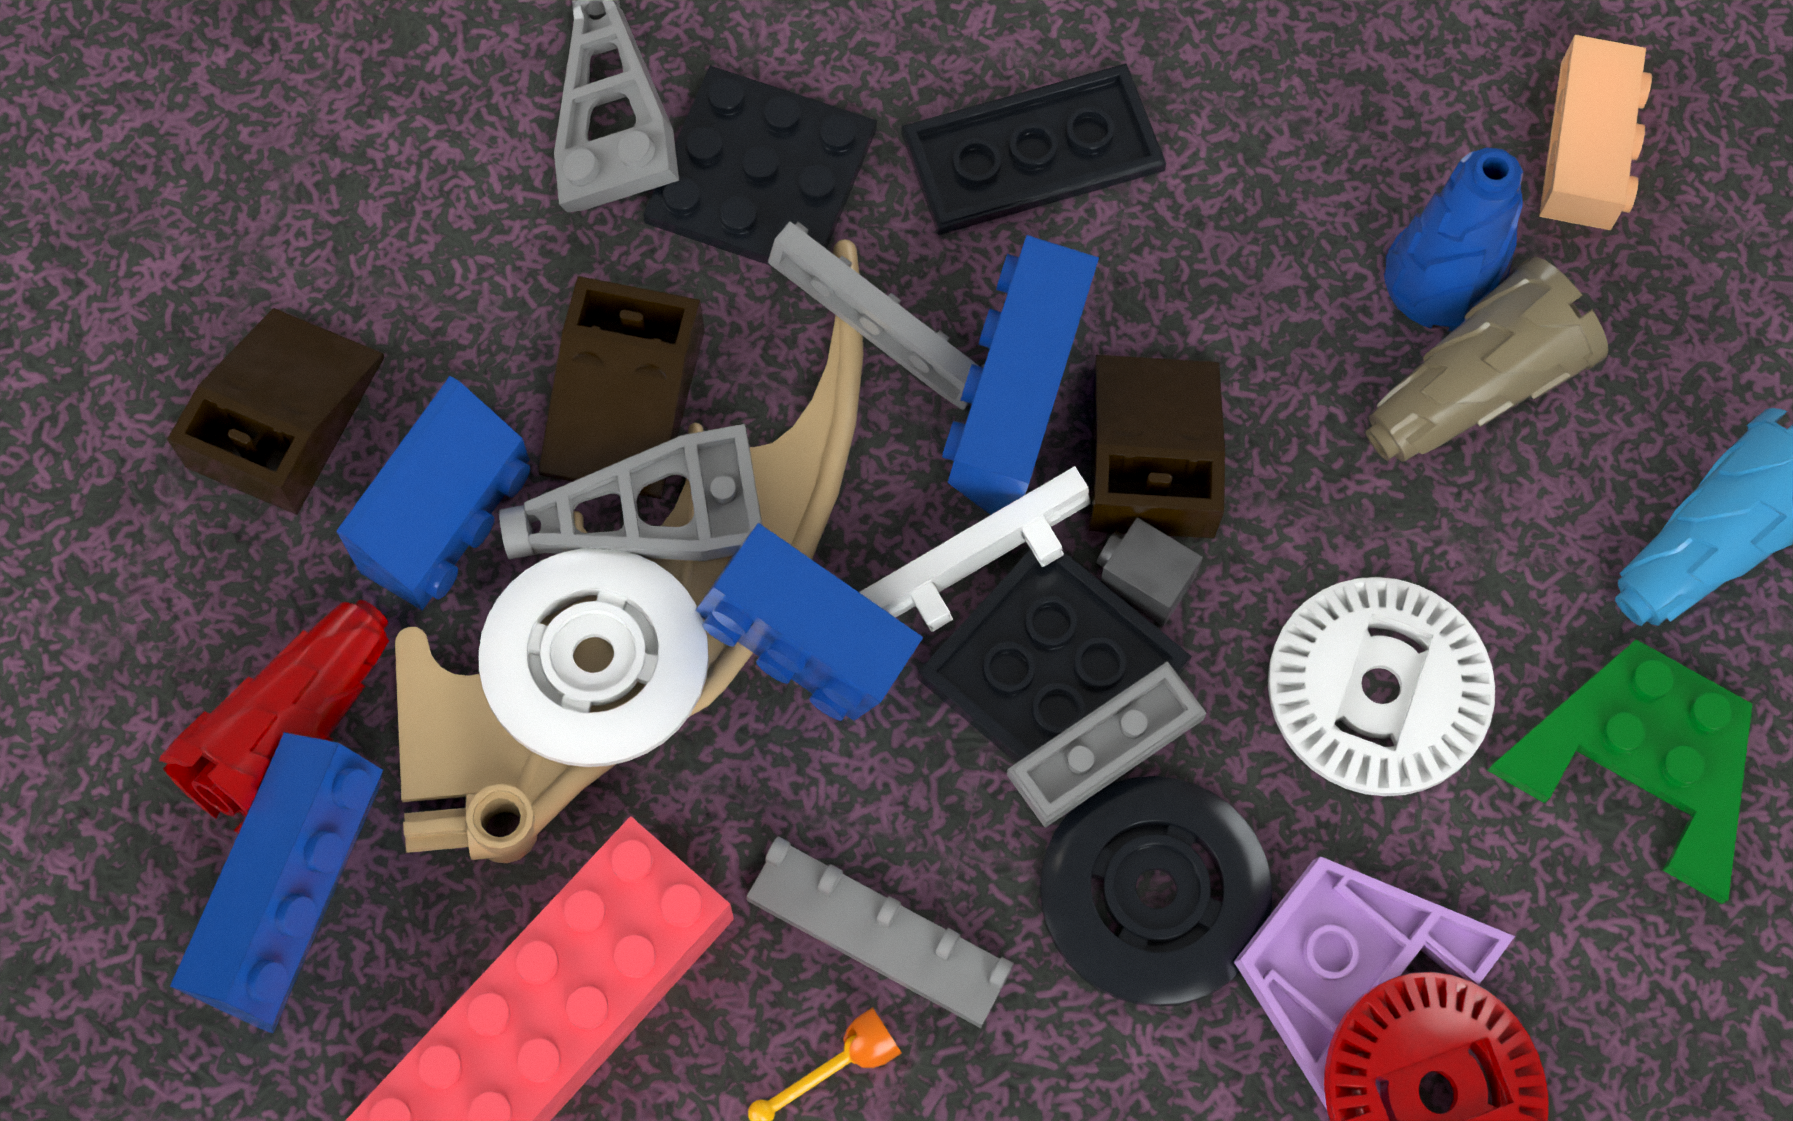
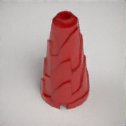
(299, 693)

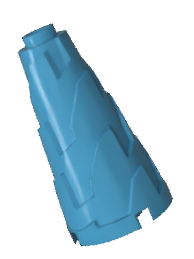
(1721, 528)

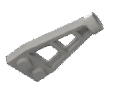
(623, 161)
(721, 491)

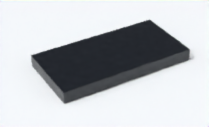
(1032, 148)

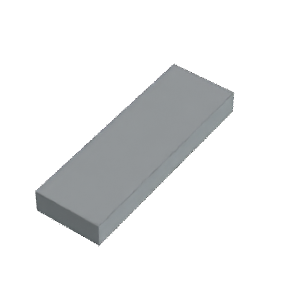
(1106, 744)

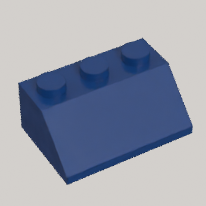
(435, 496)

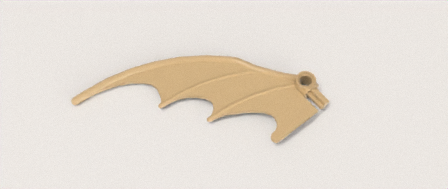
(445, 724)

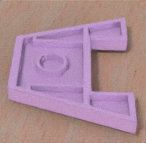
(1340, 939)

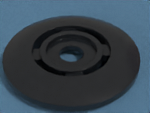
(1169, 951)

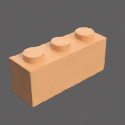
(1595, 133)

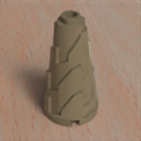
(1509, 348)

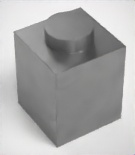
(1148, 570)

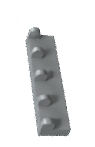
(871, 312)
(879, 932)

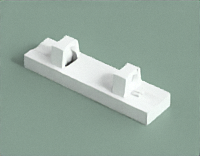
(1022, 521)

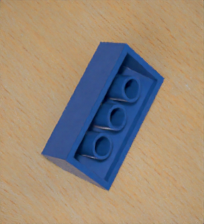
(1021, 373)
(279, 879)

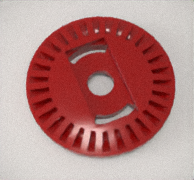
(1428, 1026)

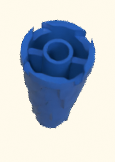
(1458, 242)

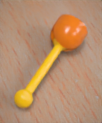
(865, 1044)

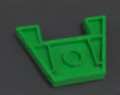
(1661, 733)

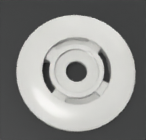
(1442, 696)
(548, 698)

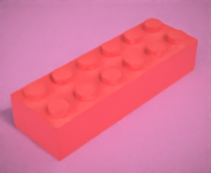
(560, 991)

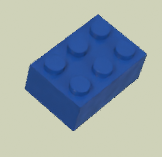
(807, 626)

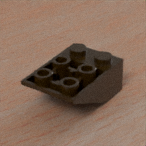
(619, 377)
(275, 409)
(1157, 446)

